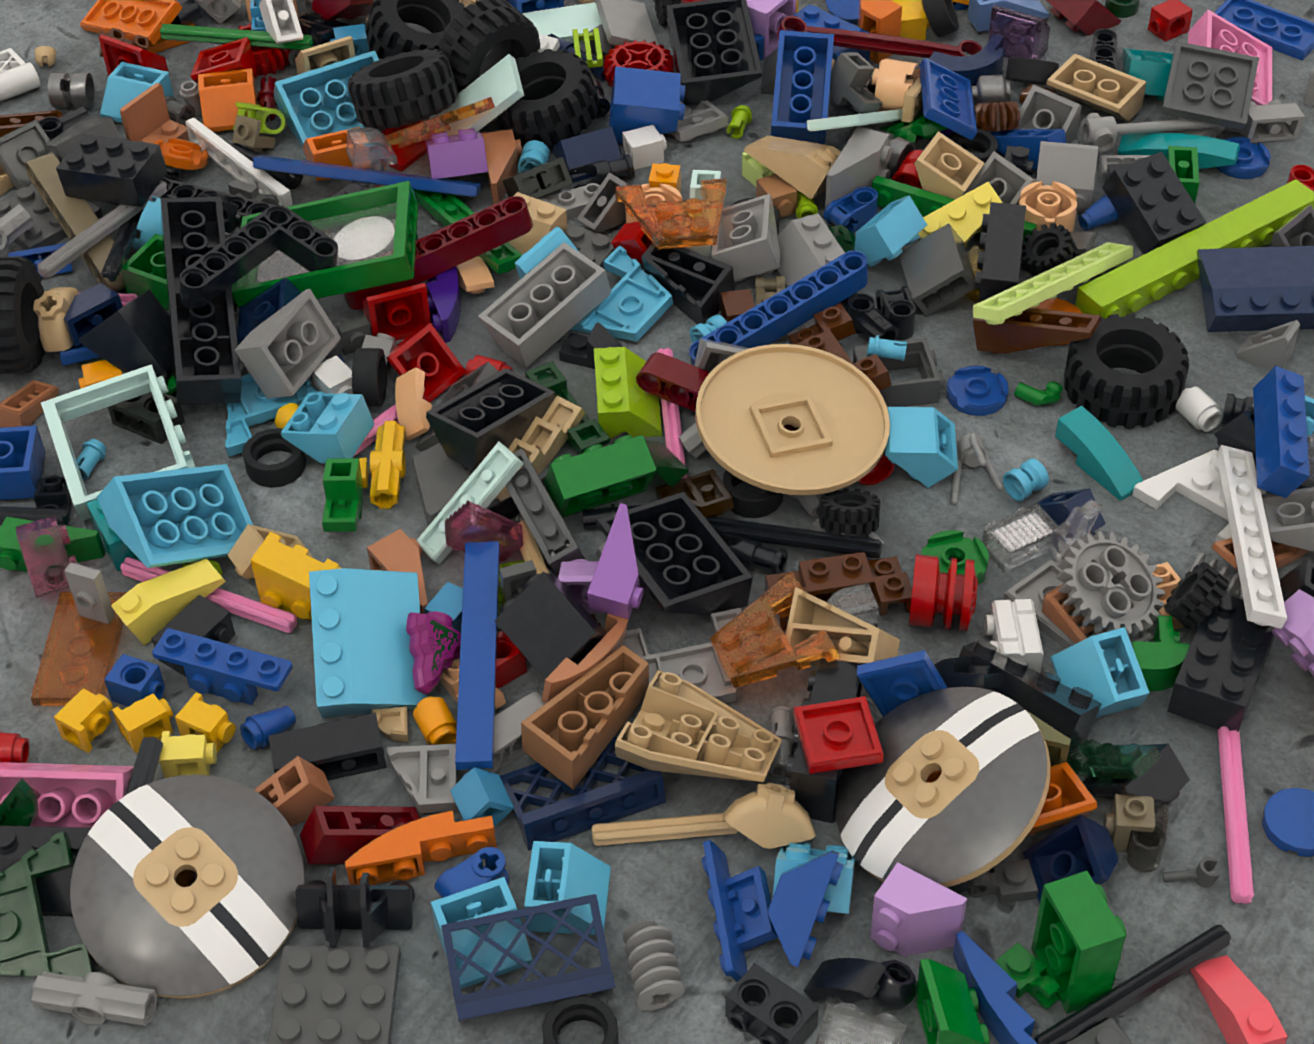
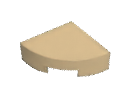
(393, 723)

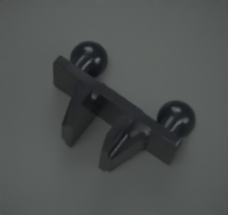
(354, 907)

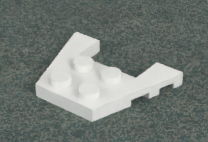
(1196, 480)

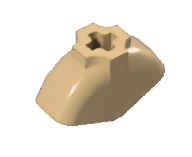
(51, 312)
(770, 817)

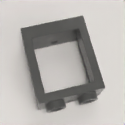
(913, 391)

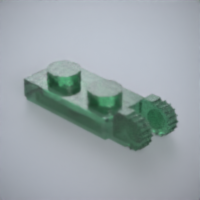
(1112, 760)

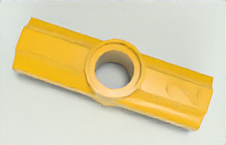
(387, 465)

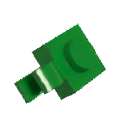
(1029, 975)

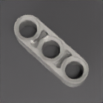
(508, 730)

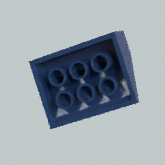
(1257, 287)

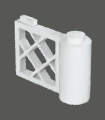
(16, 75)

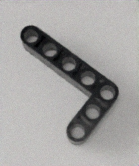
(250, 246)

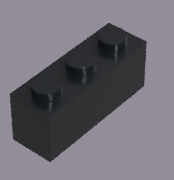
(334, 747)

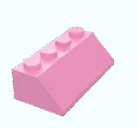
(68, 792)

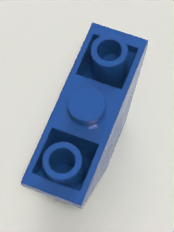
(801, 902)

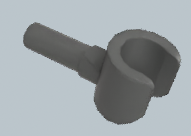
(1200, 874)

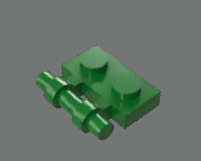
(919, 126)

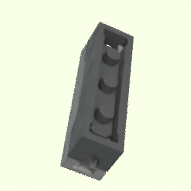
(542, 516)

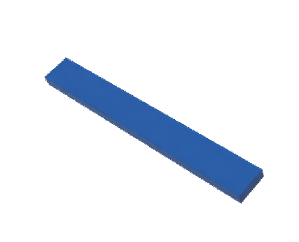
(365, 175)
(478, 657)

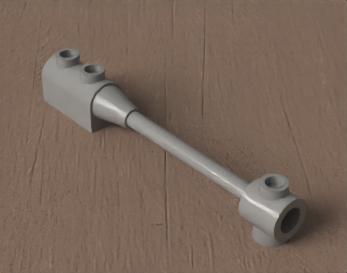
(1263, 124)

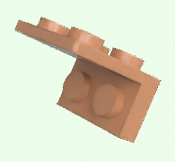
(148, 118)

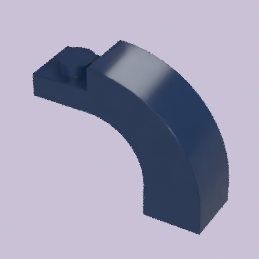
(986, 62)

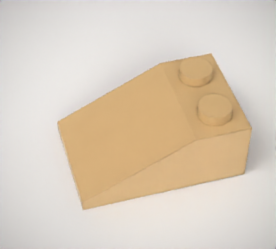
(796, 162)

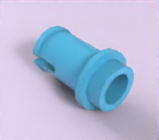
(887, 348)
(92, 453)

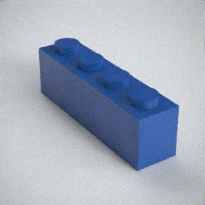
(1280, 432)

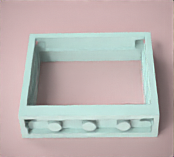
(101, 396)

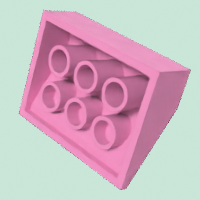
(1220, 34)

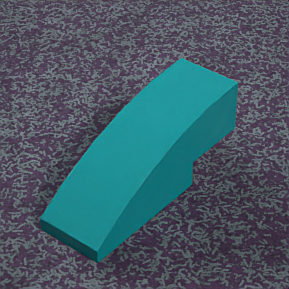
(1098, 452)

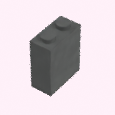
(937, 270)

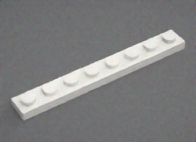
(1251, 538)

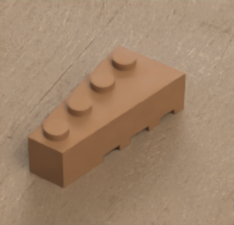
(586, 716)

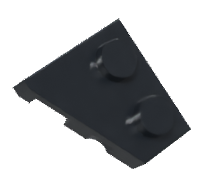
(318, 28)

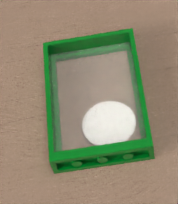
(373, 239)

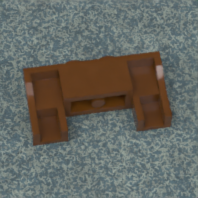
(831, 327)
(830, 574)

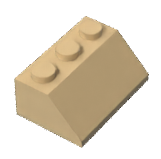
(1099, 87)

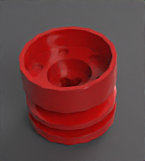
(942, 593)

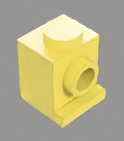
(186, 755)

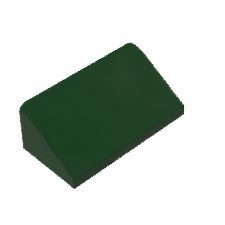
(666, 463)

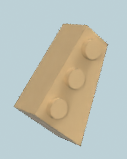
(852, 637)

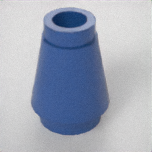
(1098, 214)
(259, 726)

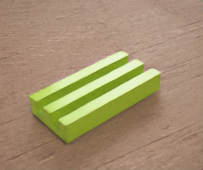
(586, 37)

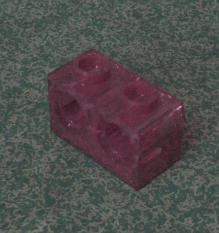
(40, 558)

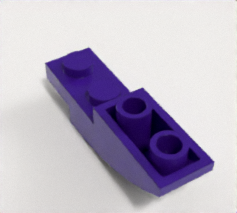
(444, 302)

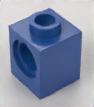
(133, 680)

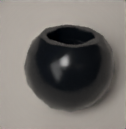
(896, 986)

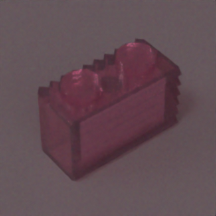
(479, 524)

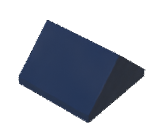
(587, 149)

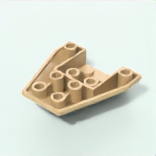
(695, 734)

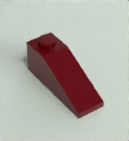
(340, 831)

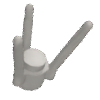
(972, 454)

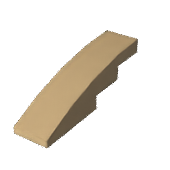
(546, 436)

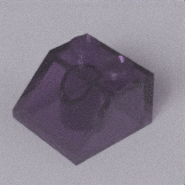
(1023, 33)

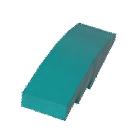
(1211, 151)

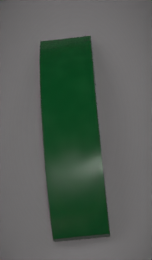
(588, 431)

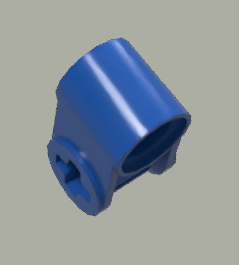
(854, 209)
(472, 872)

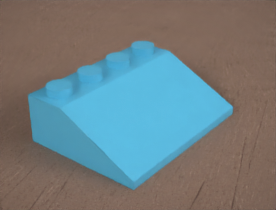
(320, 98)
(176, 514)
(363, 640)

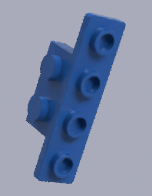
(222, 667)
(740, 909)

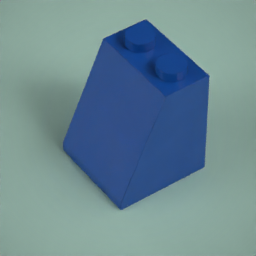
(645, 99)

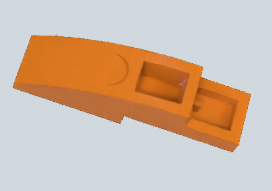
(404, 850)

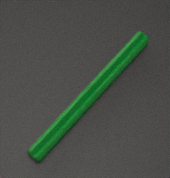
(225, 35)

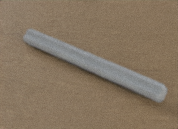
(92, 235)

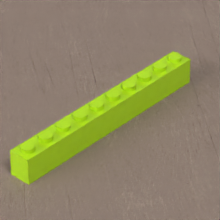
(1176, 262)

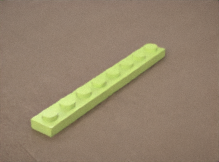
(1051, 282)

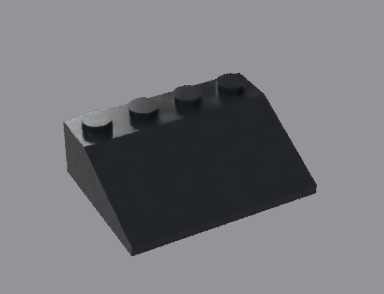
(712, 47)
(684, 558)

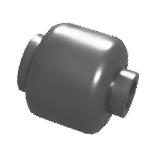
(991, 89)

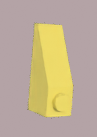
(158, 600)

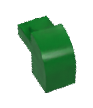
(343, 495)
(1163, 657)

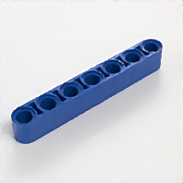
(793, 304)

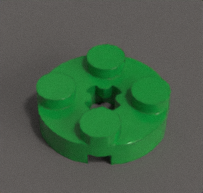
(953, 544)

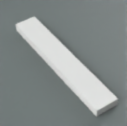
(236, 163)

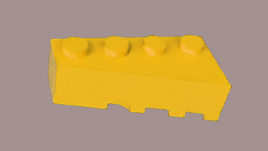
(284, 575)

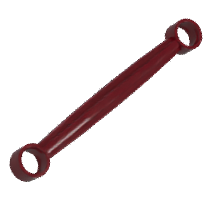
(882, 43)

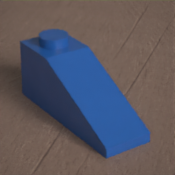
(1029, 139)

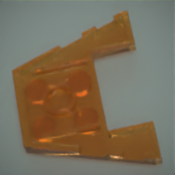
(437, 124)
(678, 222)
(755, 646)

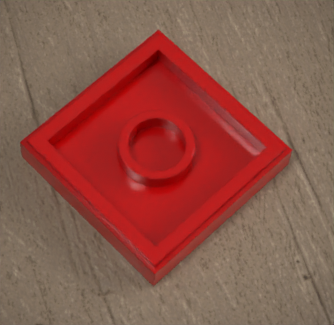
(838, 735)

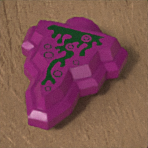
(433, 647)

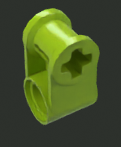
(261, 113)

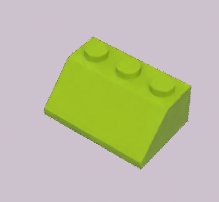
(620, 400)

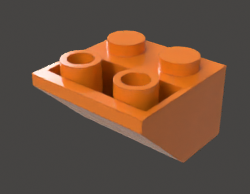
(880, 18)
(219, 96)
(328, 149)

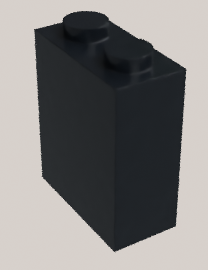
(549, 624)

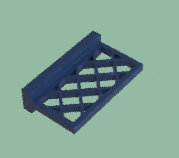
(588, 806)
(535, 991)

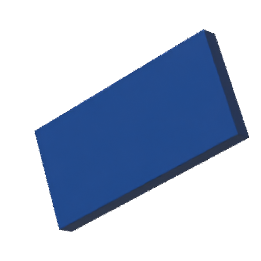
(1274, 27)
(947, 98)

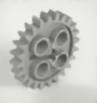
(1110, 584)

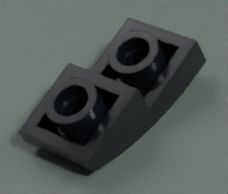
(53, 493)
(847, 979)

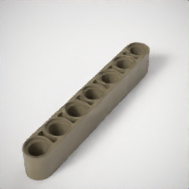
(72, 214)

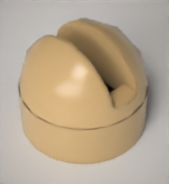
(45, 55)

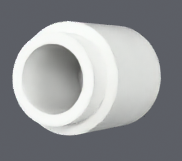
(1199, 409)

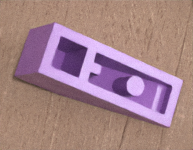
(616, 577)

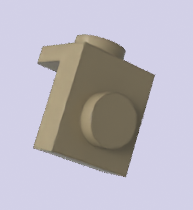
(248, 133)
(1128, 815)

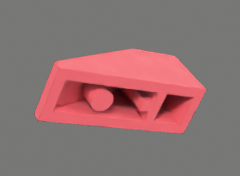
(1237, 1004)

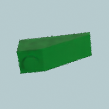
(85, 544)

